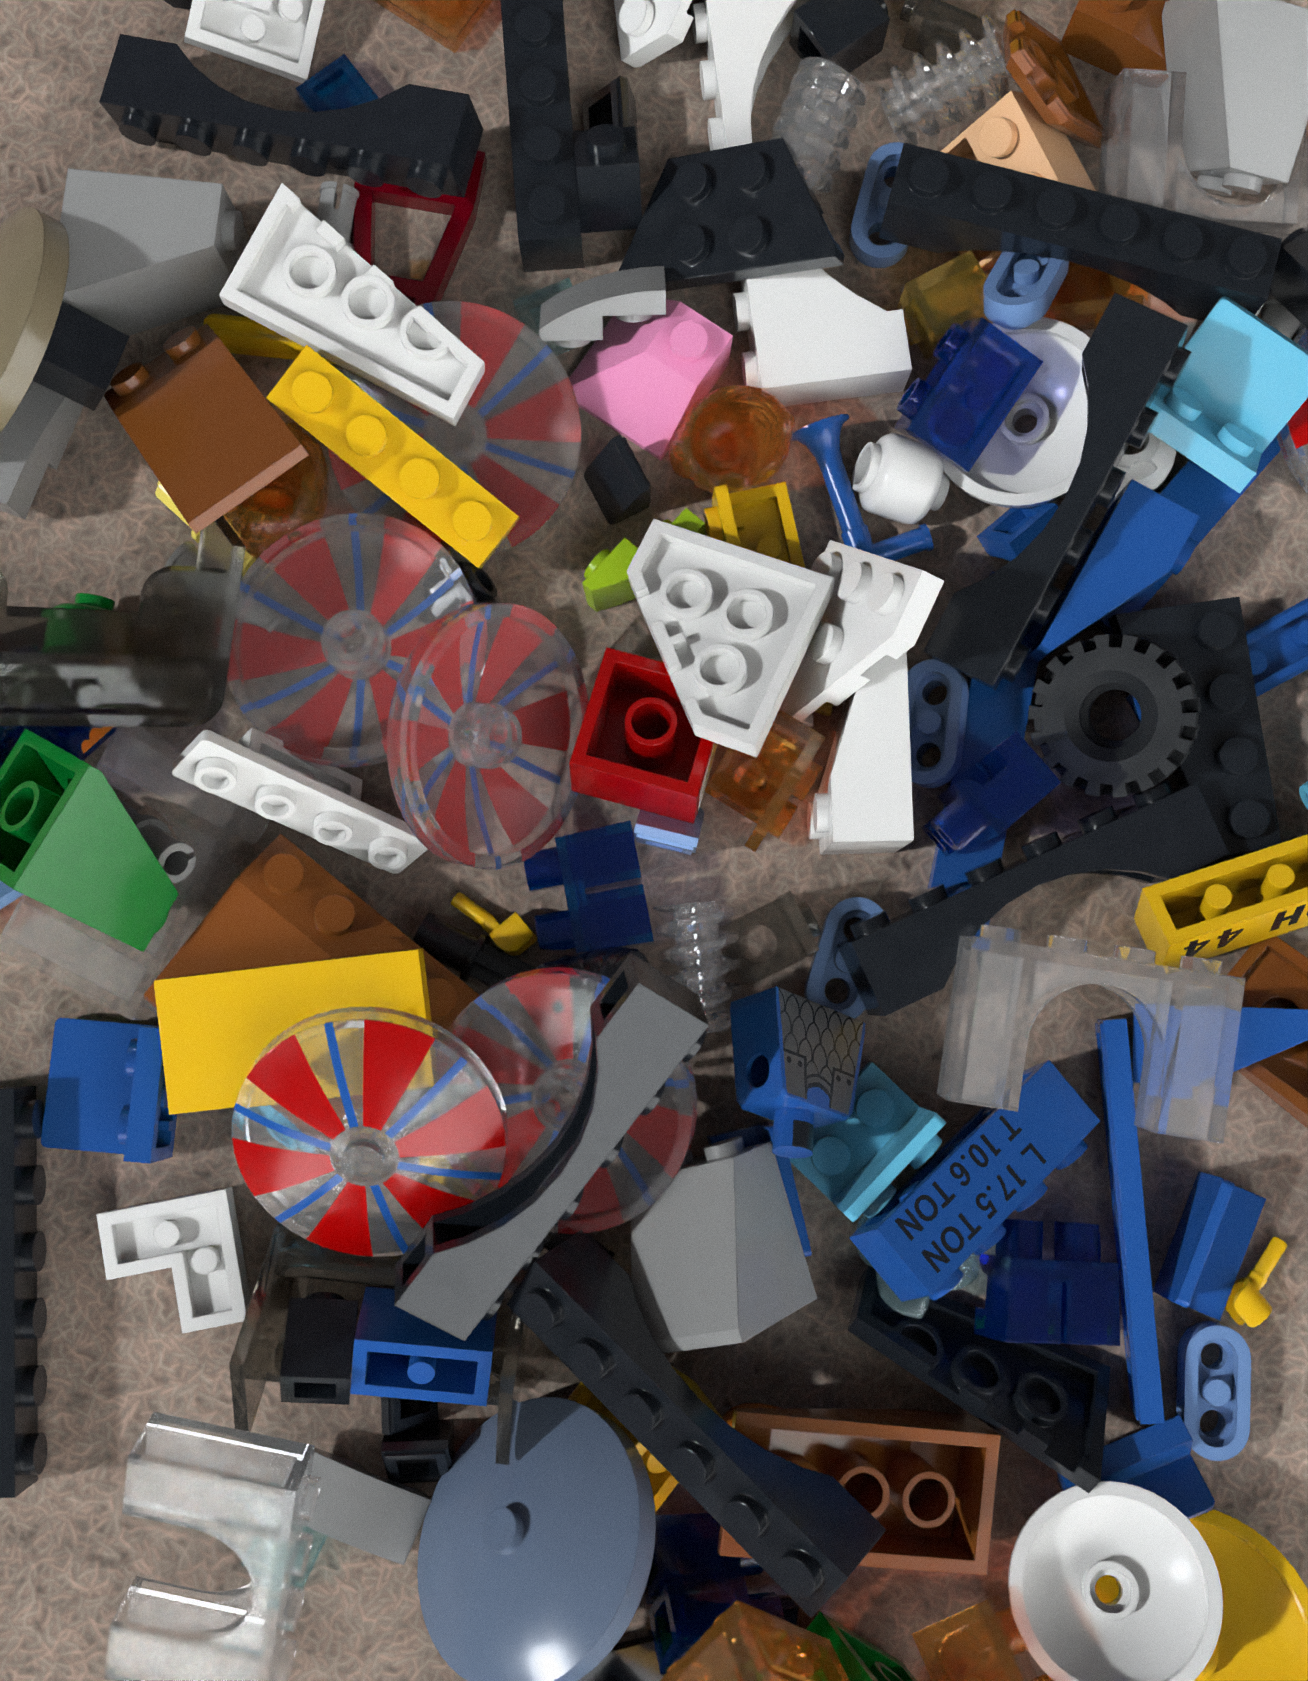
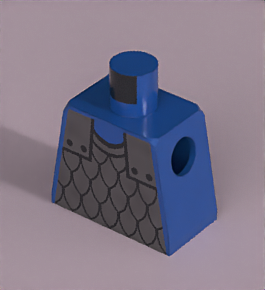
(794, 1065)

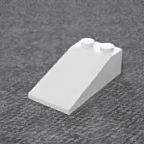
(867, 779)

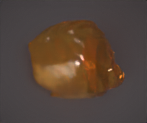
(732, 439)
(286, 502)

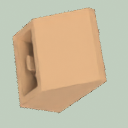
(1018, 140)

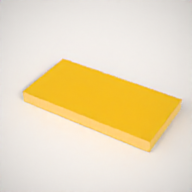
(223, 1020)

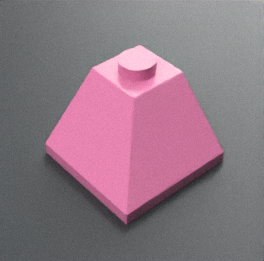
(651, 374)

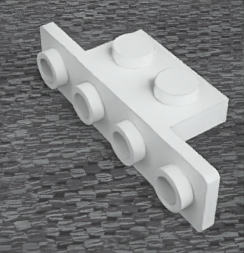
(299, 795)

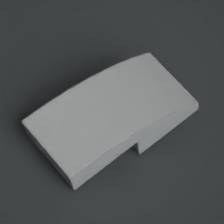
(578, 312)
(366, 1508)

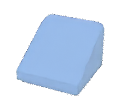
(668, 832)

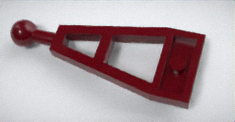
(462, 219)

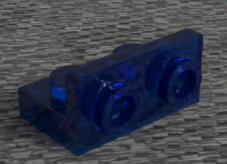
(967, 391)

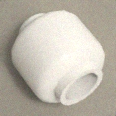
(900, 479)

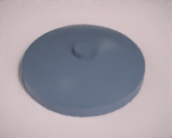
(540, 1557)

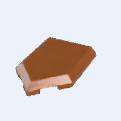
(1049, 79)

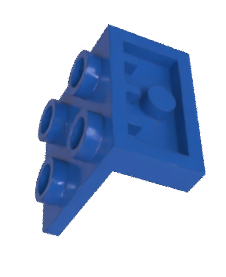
(108, 1091)

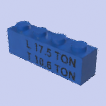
(974, 1185)

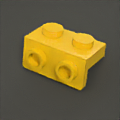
(756, 521)

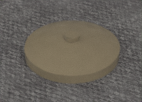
(31, 294)

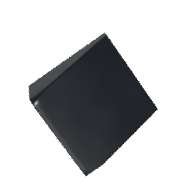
(618, 482)

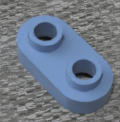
(871, 210)
(1022, 288)
(936, 724)
(828, 961)
(1217, 1387)

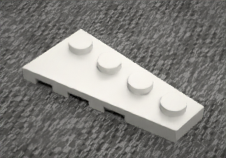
(324, 295)

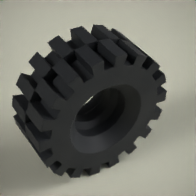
(1065, 726)

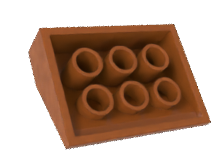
(298, 912)

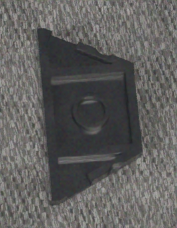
(733, 218)

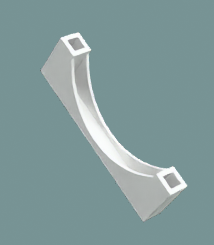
(803, 327)

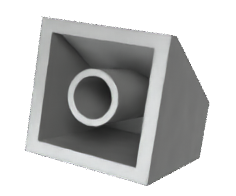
(1241, 89)
(147, 247)
(719, 1251)

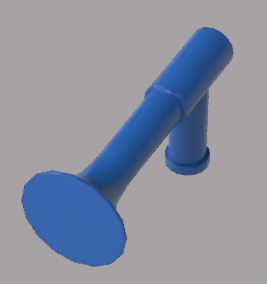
(823, 442)

